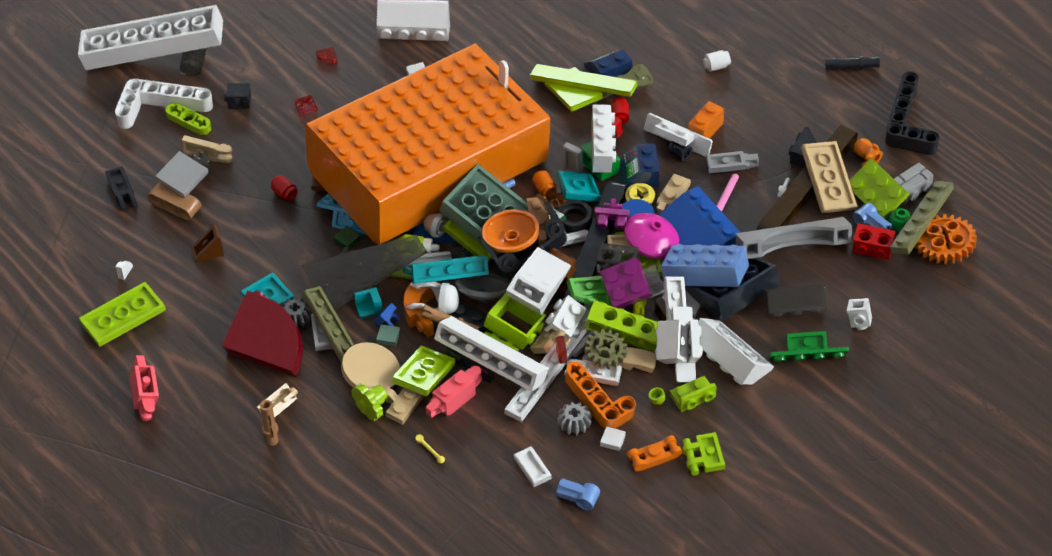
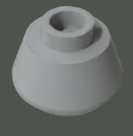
(434, 224)

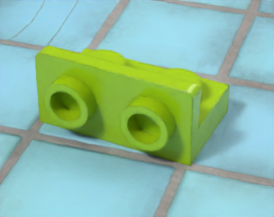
(693, 393)

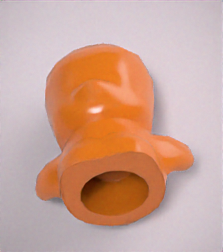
(867, 150)

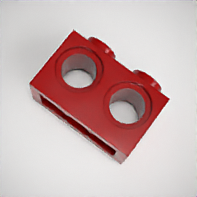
(873, 241)

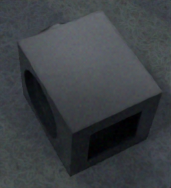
(238, 96)

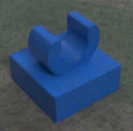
(386, 315)

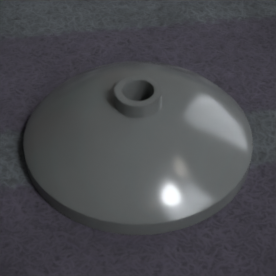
(484, 287)

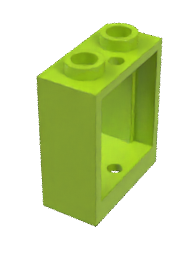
(509, 332)

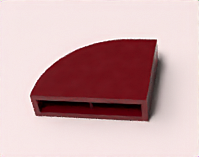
(265, 334)

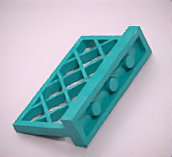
(448, 269)

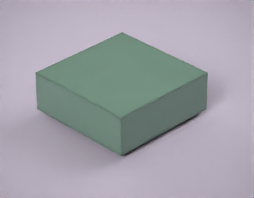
(388, 335)

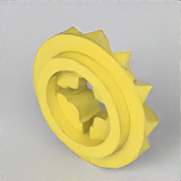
(643, 190)

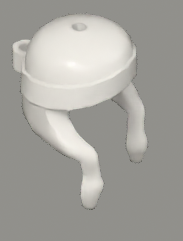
(445, 294)

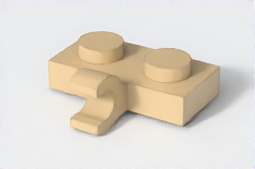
(547, 340)
(402, 404)

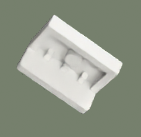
(566, 316)

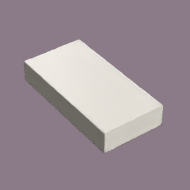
(532, 466)

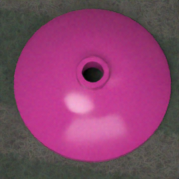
(650, 234)

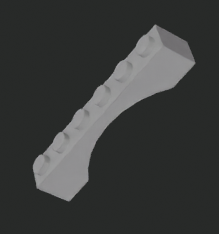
(828, 232)

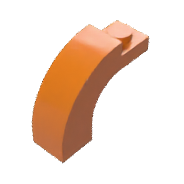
(413, 317)

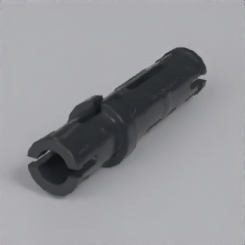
(852, 62)

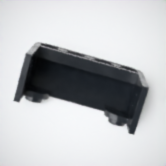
(556, 237)

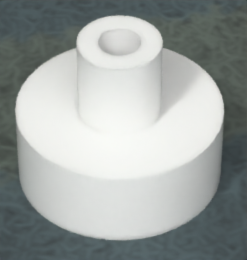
(429, 246)

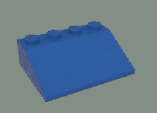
(699, 220)

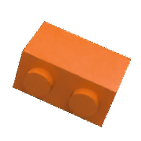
(707, 120)

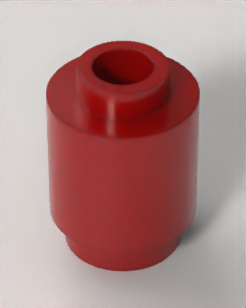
(621, 109)
(284, 187)

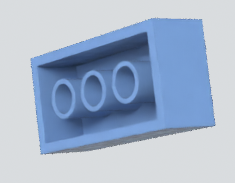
(706, 264)

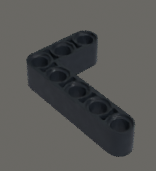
(898, 132)

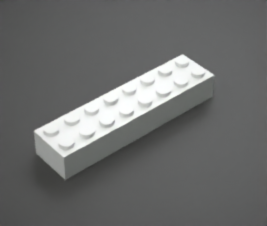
(150, 37)

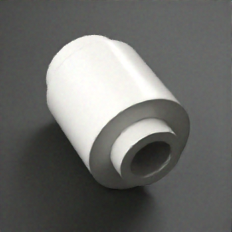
(716, 60)

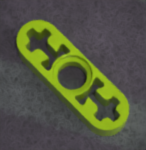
(183, 112)

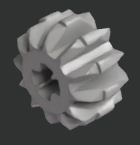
(574, 418)

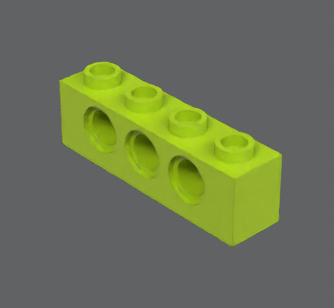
(618, 318)

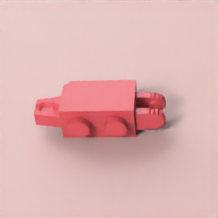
(143, 387)
(454, 392)

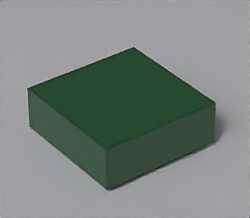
(347, 237)

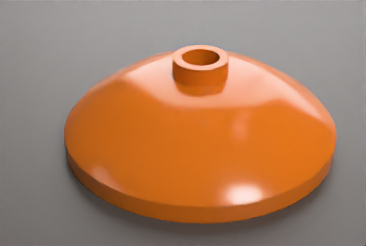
(511, 231)

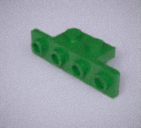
(807, 345)

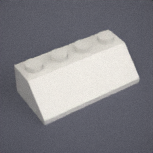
(413, 19)
(732, 352)

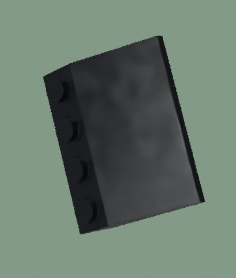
(726, 301)

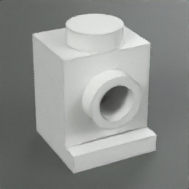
(859, 317)

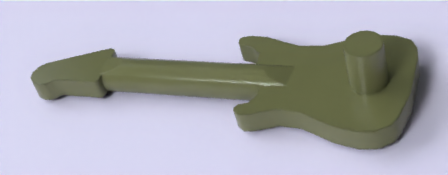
(637, 73)

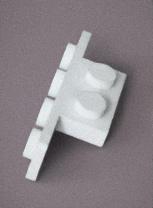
(678, 134)
(686, 371)

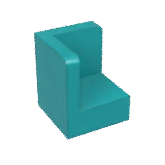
(368, 303)

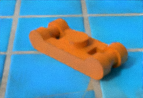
(654, 454)

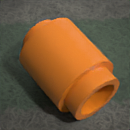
(544, 183)

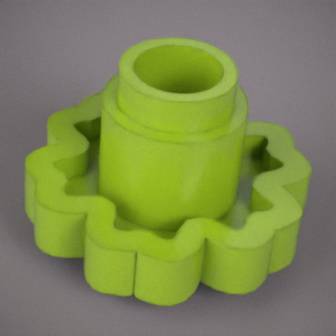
(369, 400)

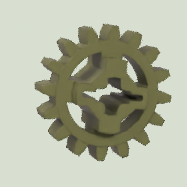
(605, 349)

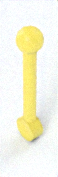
(420, 439)

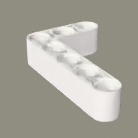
(158, 94)

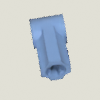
(869, 216)
(583, 495)

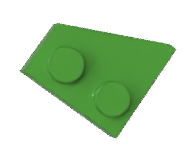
(588, 289)

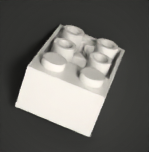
(538, 280)

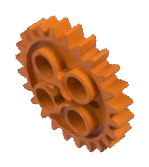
(957, 234)

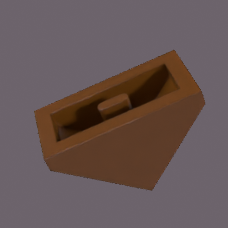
(208, 245)

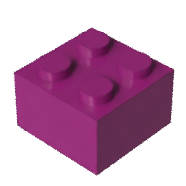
(626, 283)

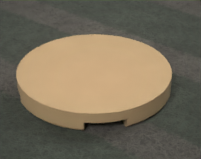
(369, 365)

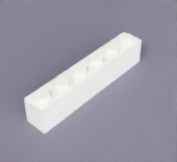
(491, 353)

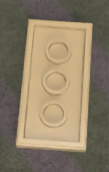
(829, 177)

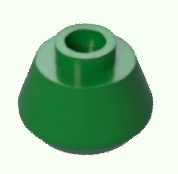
(898, 219)

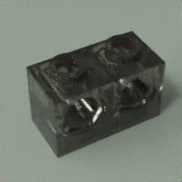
(613, 254)

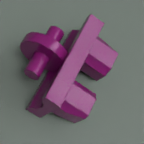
(611, 212)

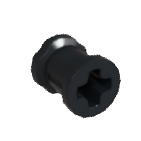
(680, 150)

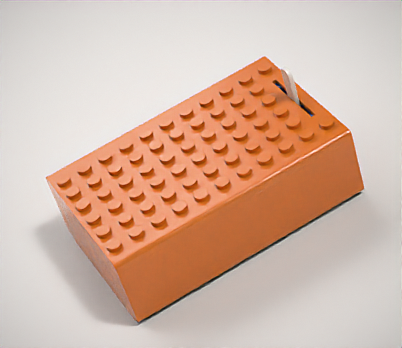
(417, 138)

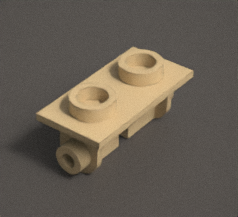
(281, 398)

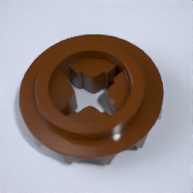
(556, 200)

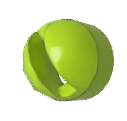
(653, 395)

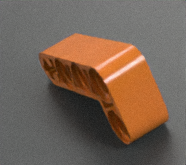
(578, 377)

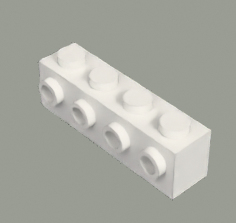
(602, 138)

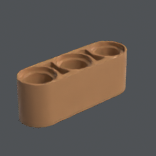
(173, 202)

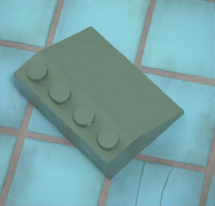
(477, 200)

